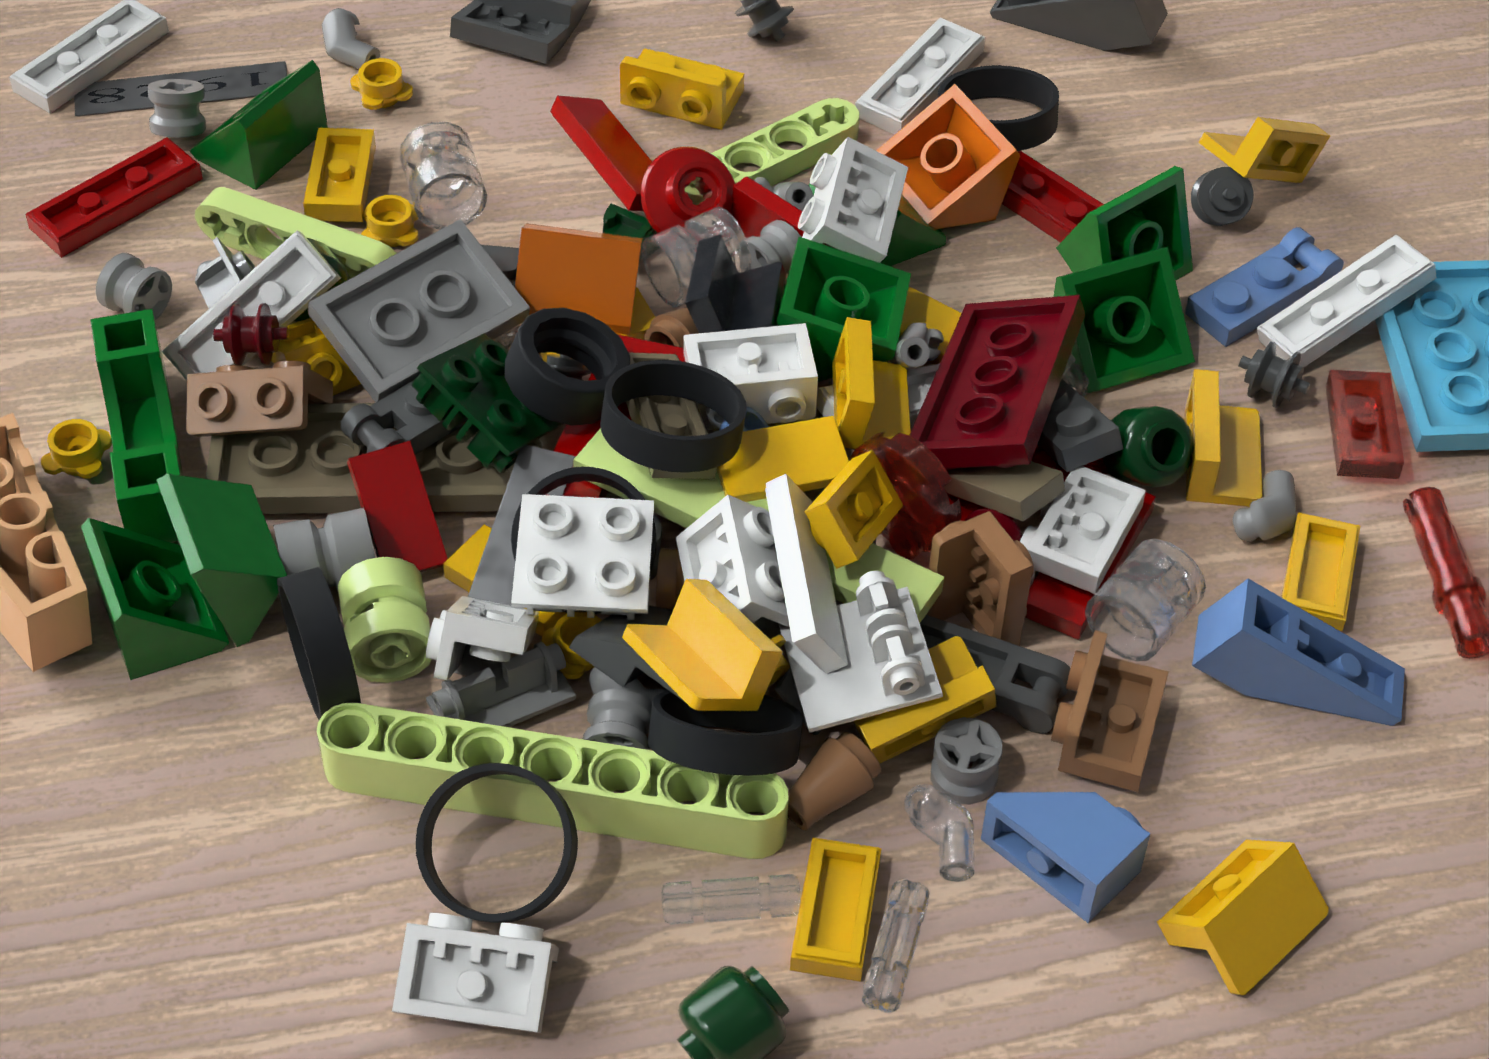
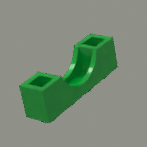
(138, 418)

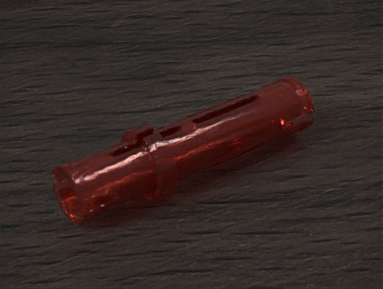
(1456, 590)

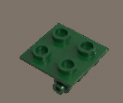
(473, 385)

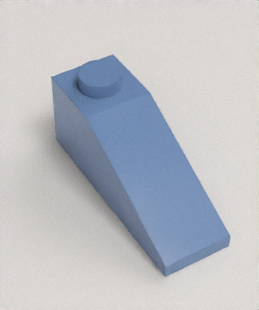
(1293, 658)

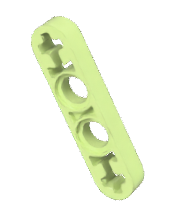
(817, 127)
(243, 224)

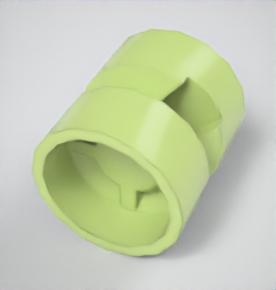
(385, 619)

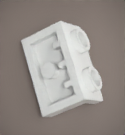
(854, 200)
(766, 364)
(1083, 528)
(738, 556)
(488, 626)
(475, 975)

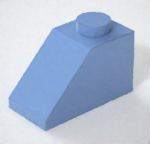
(1068, 844)

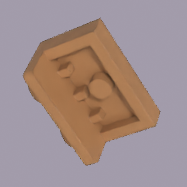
(254, 400)
(983, 576)
(1111, 718)

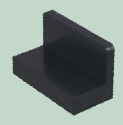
(732, 300)

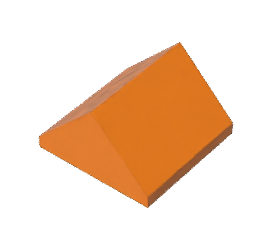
(954, 162)
(579, 272)

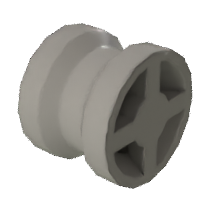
(176, 108)
(774, 245)
(132, 287)
(619, 718)
(954, 748)

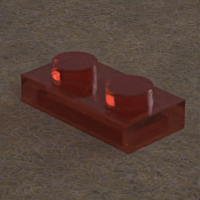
(1364, 424)

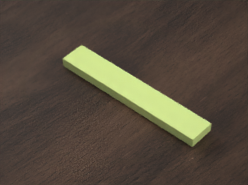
(688, 499)

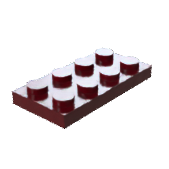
(998, 381)

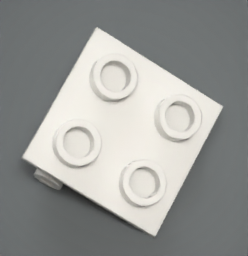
(583, 555)
(884, 655)

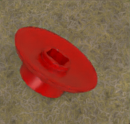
(665, 183)

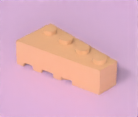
(40, 583)

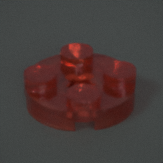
(925, 502)

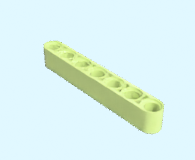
(587, 774)

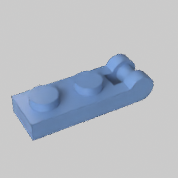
(1262, 287)

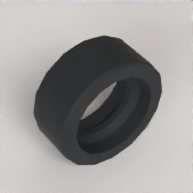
(549, 391)

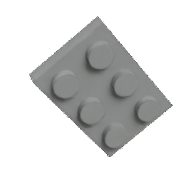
(417, 308)

